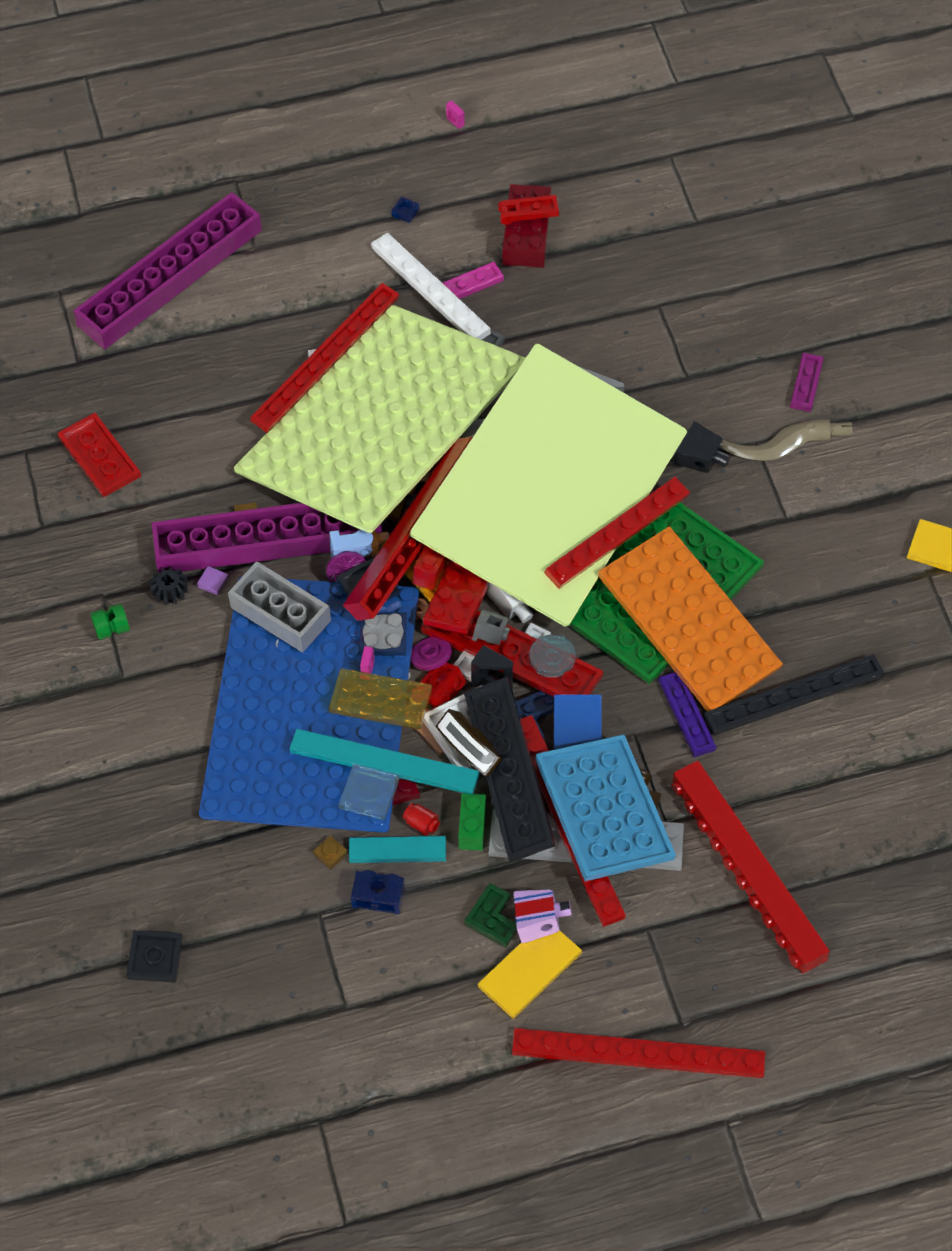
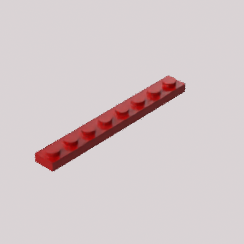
(616, 533)

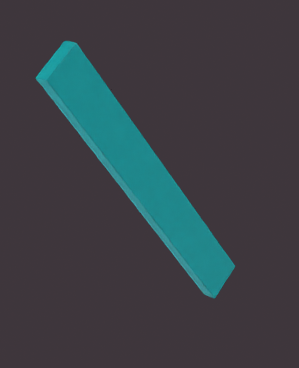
(393, 762)

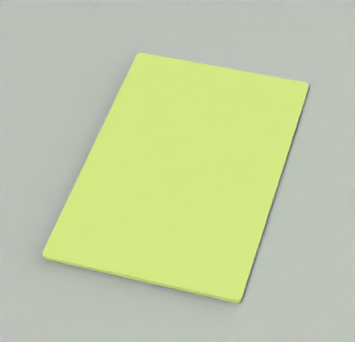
(380, 418)
(544, 477)

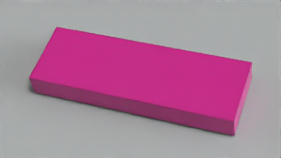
(475, 280)

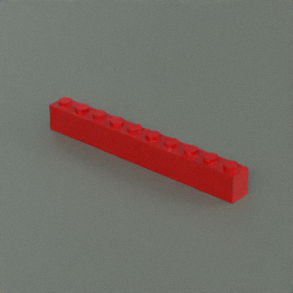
(400, 547)
(750, 867)

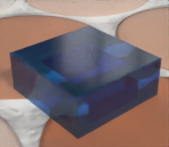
(405, 209)

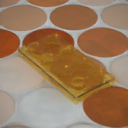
(380, 698)

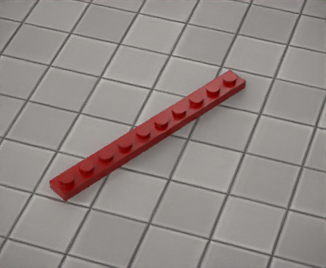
(324, 358)
(599, 890)
(638, 1053)

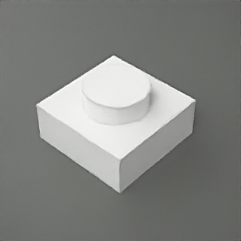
(464, 664)

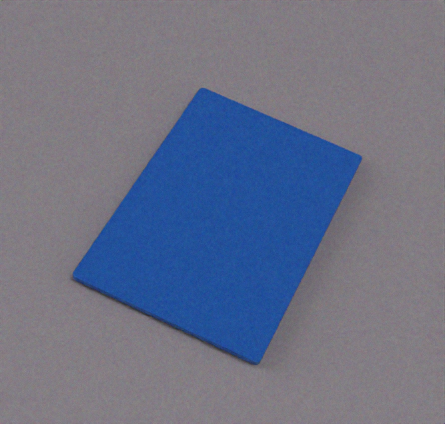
(279, 689)

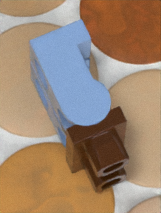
(361, 542)

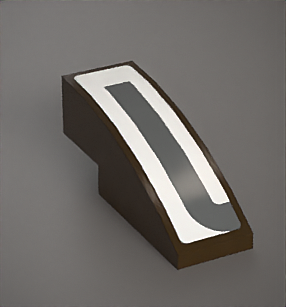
(468, 741)

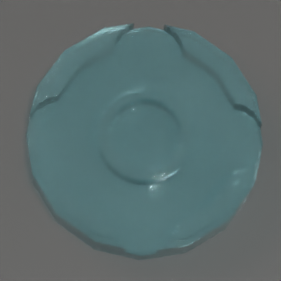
(552, 655)

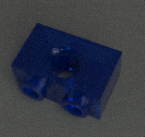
(386, 901)

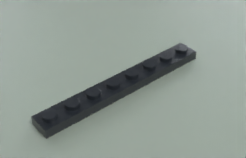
(793, 695)

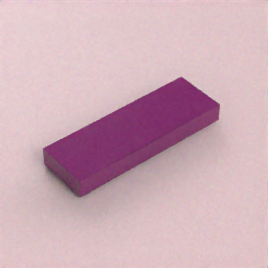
(806, 382)

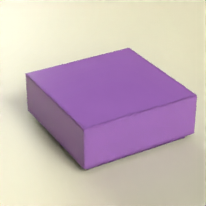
(212, 580)

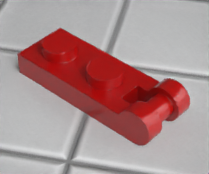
(528, 209)

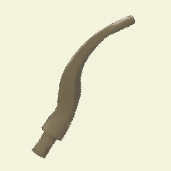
(790, 439)

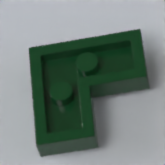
(486, 916)

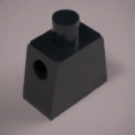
(701, 450)

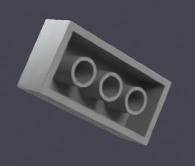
(279, 606)

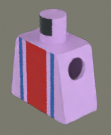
(538, 913)

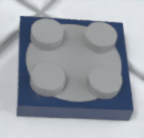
(385, 634)

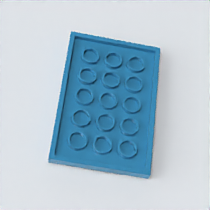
(605, 807)

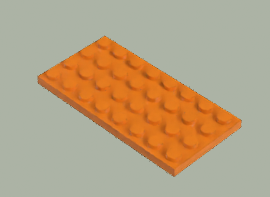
(690, 620)

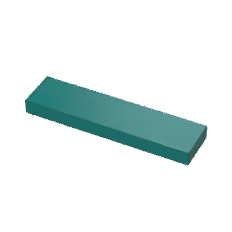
(397, 849)

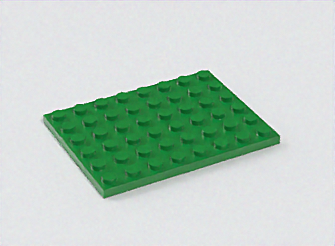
(612, 628)

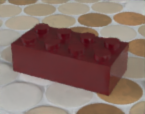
(526, 239)

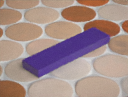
(687, 715)

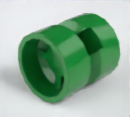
(110, 621)

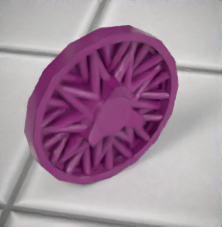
(343, 563)
(430, 653)

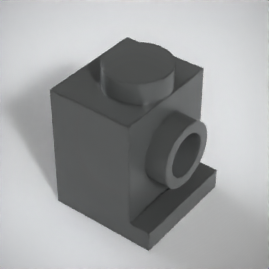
(491, 628)

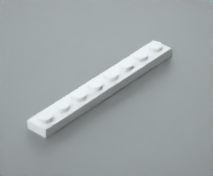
(430, 287)

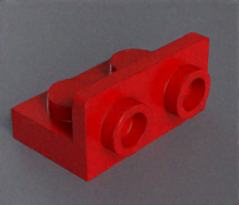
(445, 683)

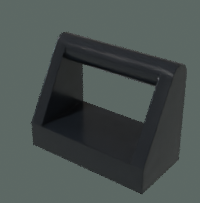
(485, 661)

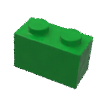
(472, 822)

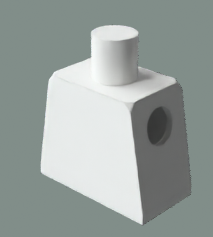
(508, 604)

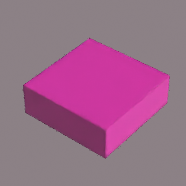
(455, 114)
(367, 660)

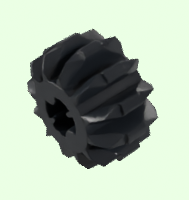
(168, 585)

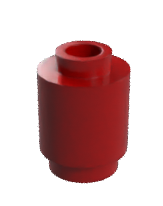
(421, 819)

